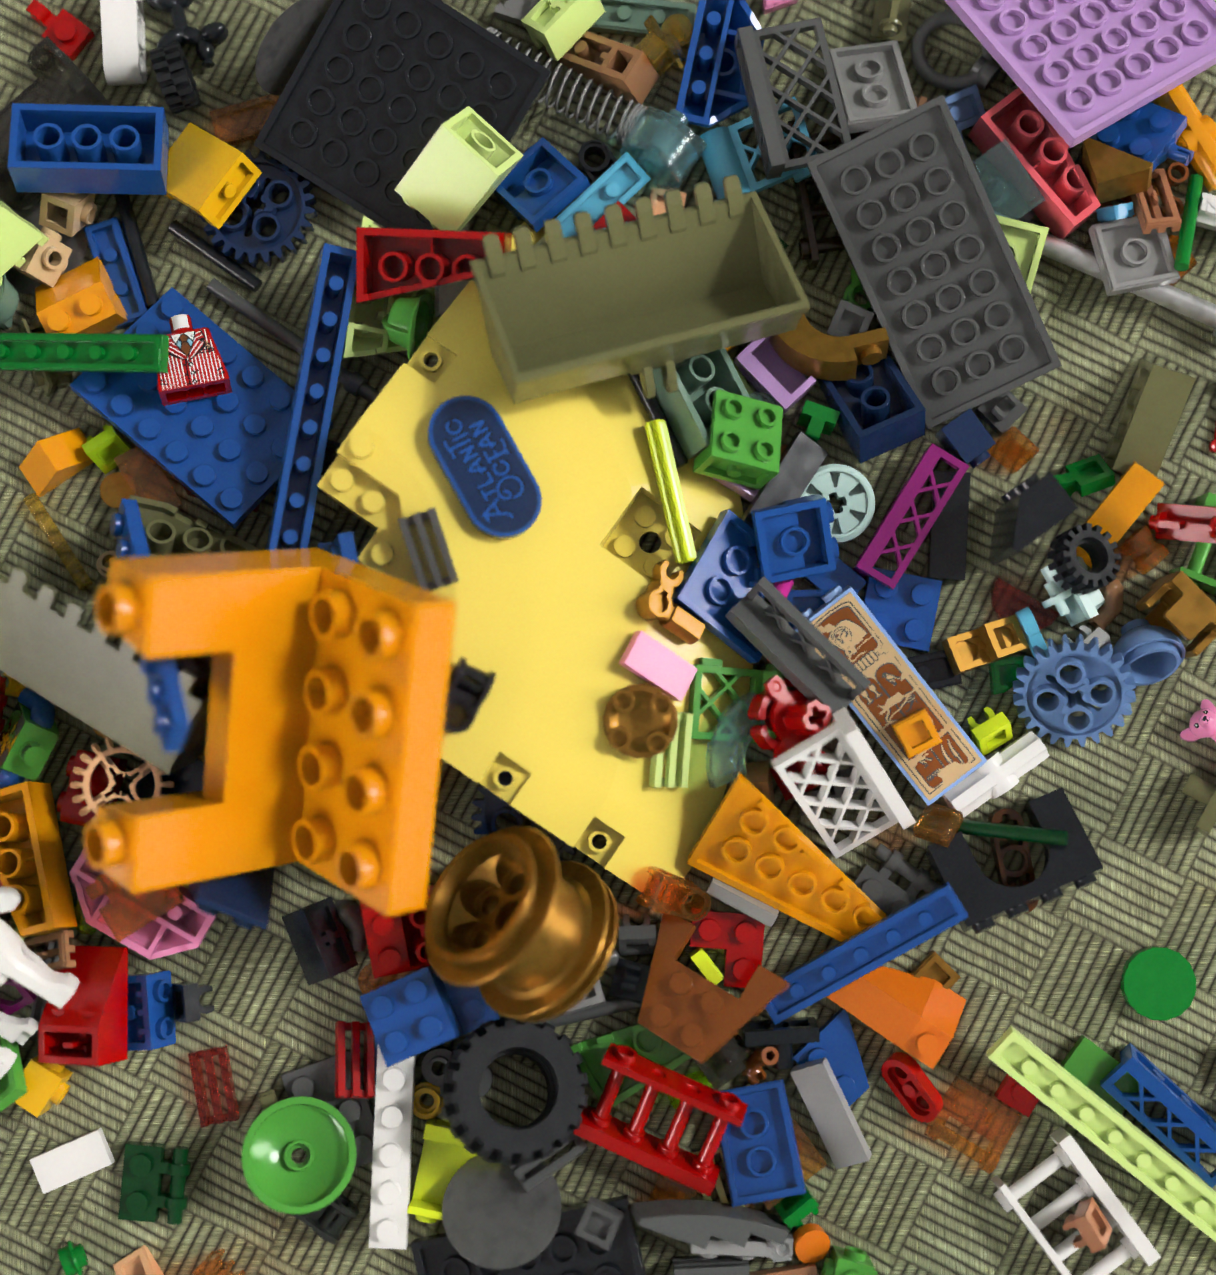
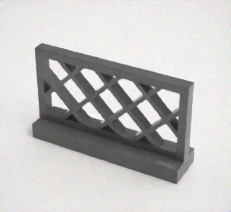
(761, 93)

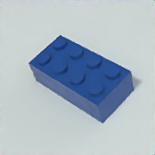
(88, 149)

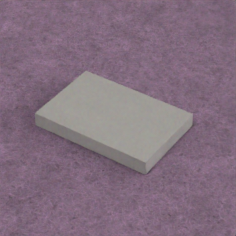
(872, 84)

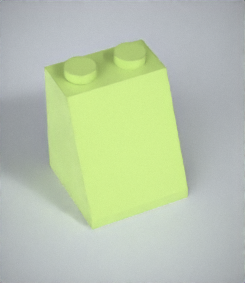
(458, 171)

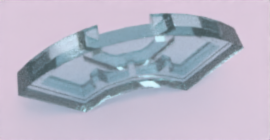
(730, 742)

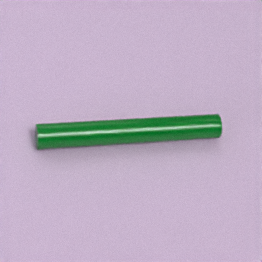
(1188, 224)

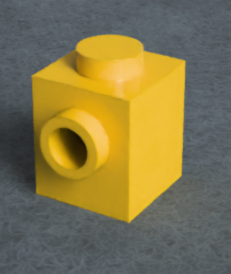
(44, 1086)

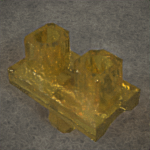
(664, 44)

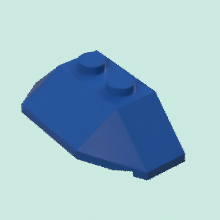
(712, 77)

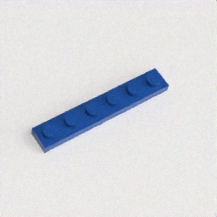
(867, 951)

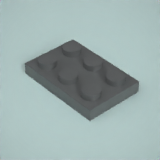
(318, 1082)

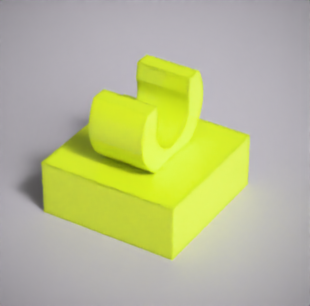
(992, 732)

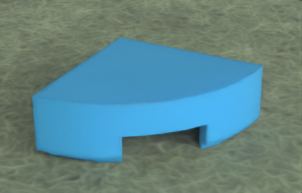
(1115, 212)

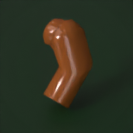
(761, 1056)

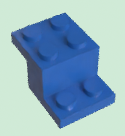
(422, 1014)

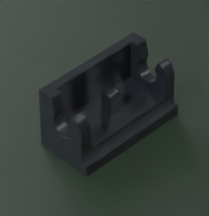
(320, 941)

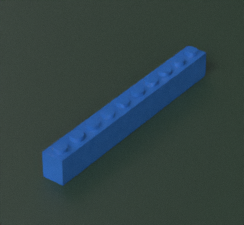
(313, 399)

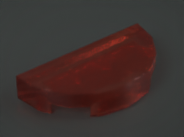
(1008, 600)

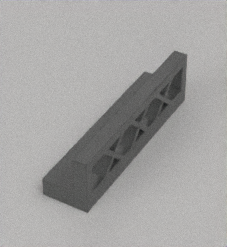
(794, 651)

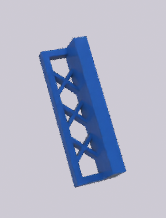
(1175, 1100)

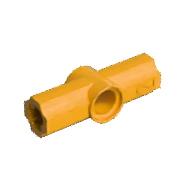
(1197, 136)

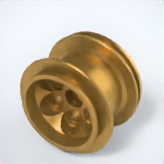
(520, 925)

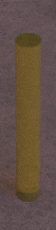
(57, 541)

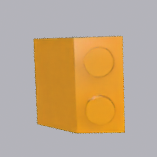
(80, 302)

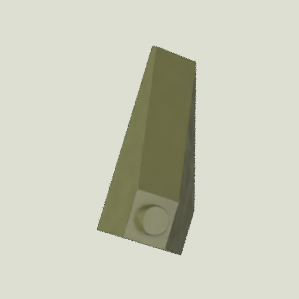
(175, 534)

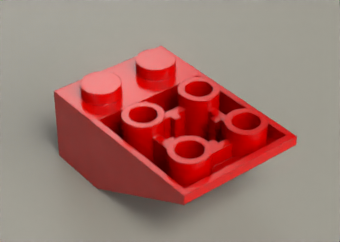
(395, 941)
(95, 1019)

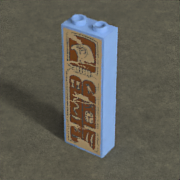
(894, 694)

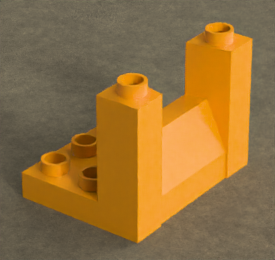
(314, 726)

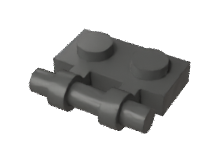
(883, 891)

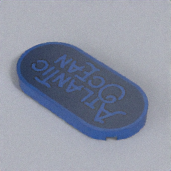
(484, 467)

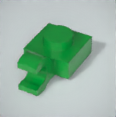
(1087, 476)

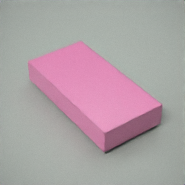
(658, 665)

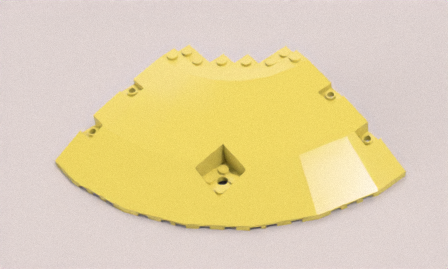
(550, 603)

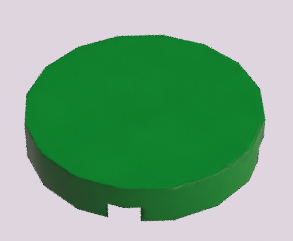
(1158, 983)

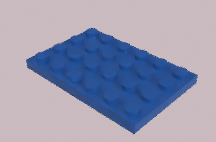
(215, 446)

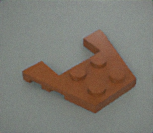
(690, 1008)

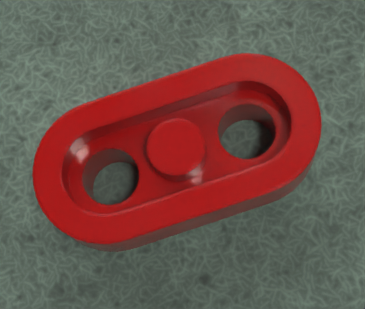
(912, 1087)

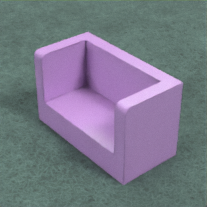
(772, 375)

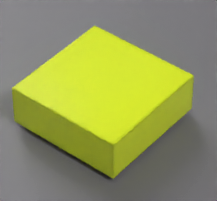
(706, 965)

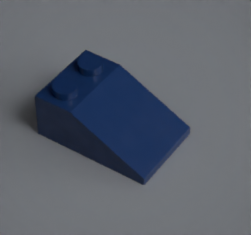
(876, 409)

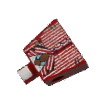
(193, 365)

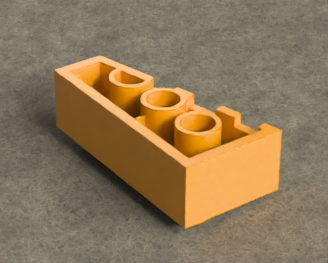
(34, 859)

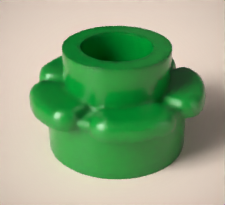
(72, 1258)

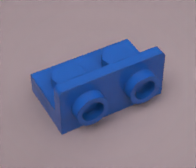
(150, 1011)

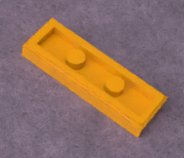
(1123, 504)

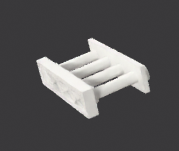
(1089, 1183)

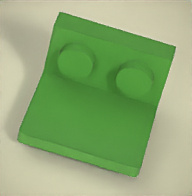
(742, 441)

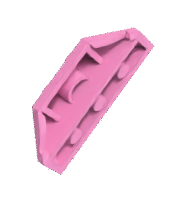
(169, 934)

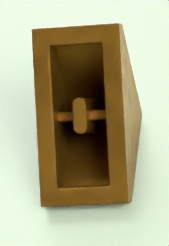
(1113, 171)

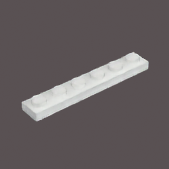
(392, 1154)

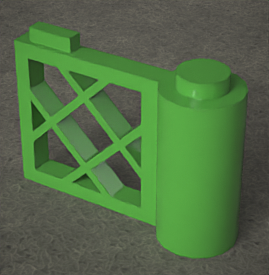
(714, 667)

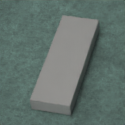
(831, 1113)

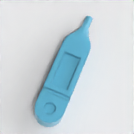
(1031, 630)

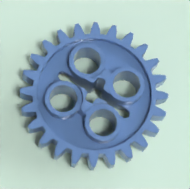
(1094, 668)

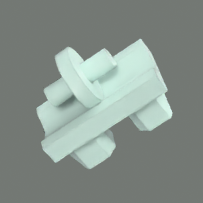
(1074, 606)

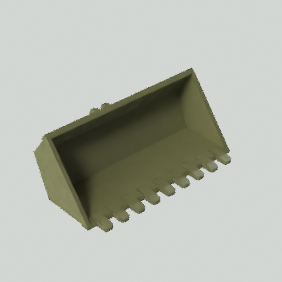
(635, 292)
(88, 673)

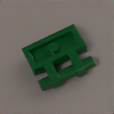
(142, 1182)

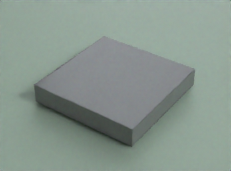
(1131, 259)

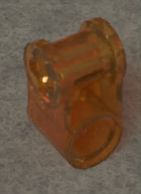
(668, 894)

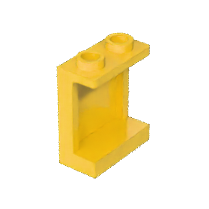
(208, 174)

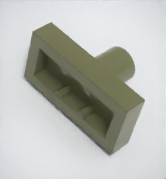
(1205, 793)

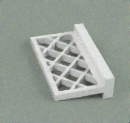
(865, 764)

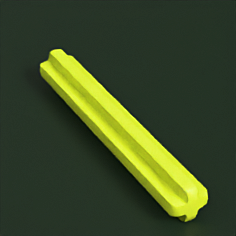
(670, 491)

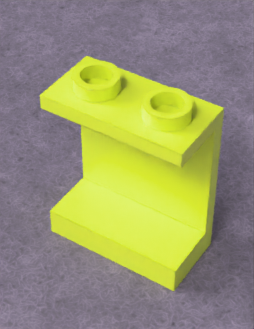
(439, 1161)

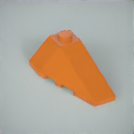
(905, 1010)

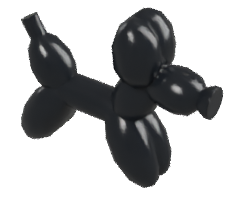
(204, 40)

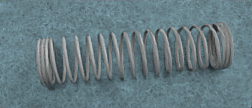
(630, 118)

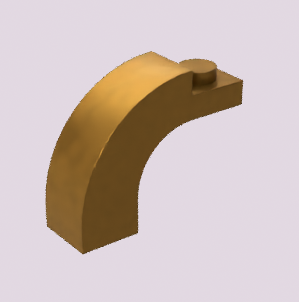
(827, 355)

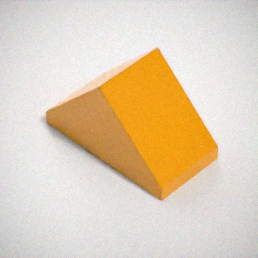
(55, 460)

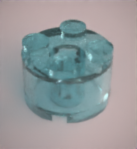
(664, 146)

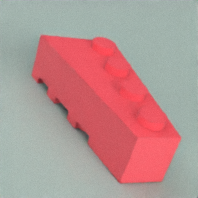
(1045, 158)

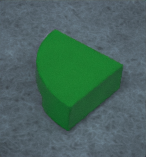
(1003, 673)

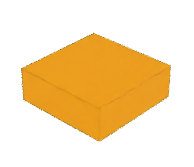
(916, 733)

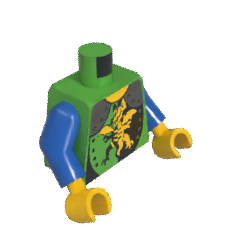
(26, 736)

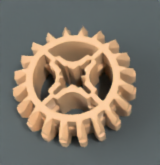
(104, 759)

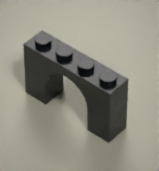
(1062, 868)

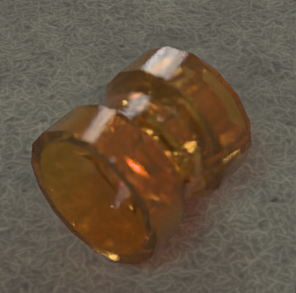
(1143, 550)

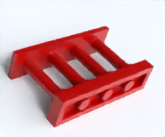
(646, 1149)

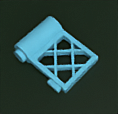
(728, 156)

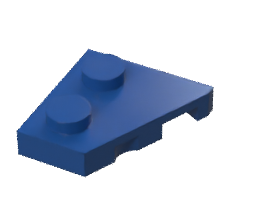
(841, 1050)

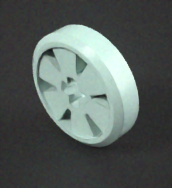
(856, 493)

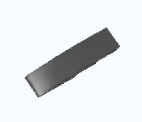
(700, 1219)

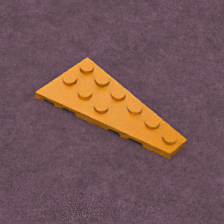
(774, 862)

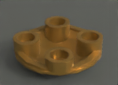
(640, 721)

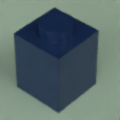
(966, 439)

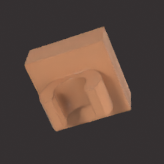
(1091, 1224)

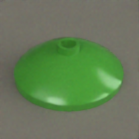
(303, 1125)

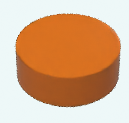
(810, 1243)

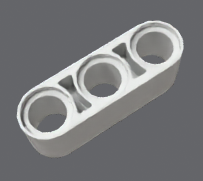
(123, 42)

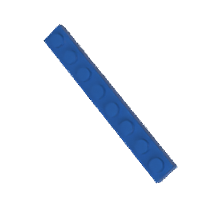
(162, 675)

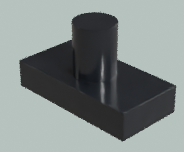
(781, 1036)

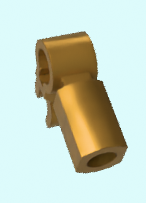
(657, 604)

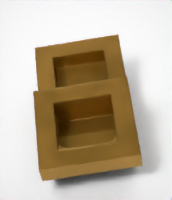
(984, 645)

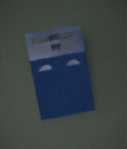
(239, 895)

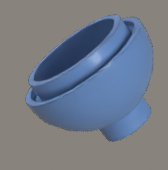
(1150, 651)

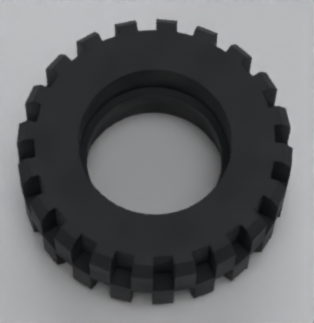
(564, 1087)

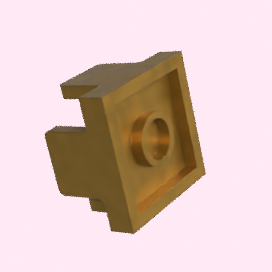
(1181, 610)

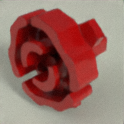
(788, 716)

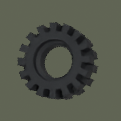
(175, 78)
(1098, 549)

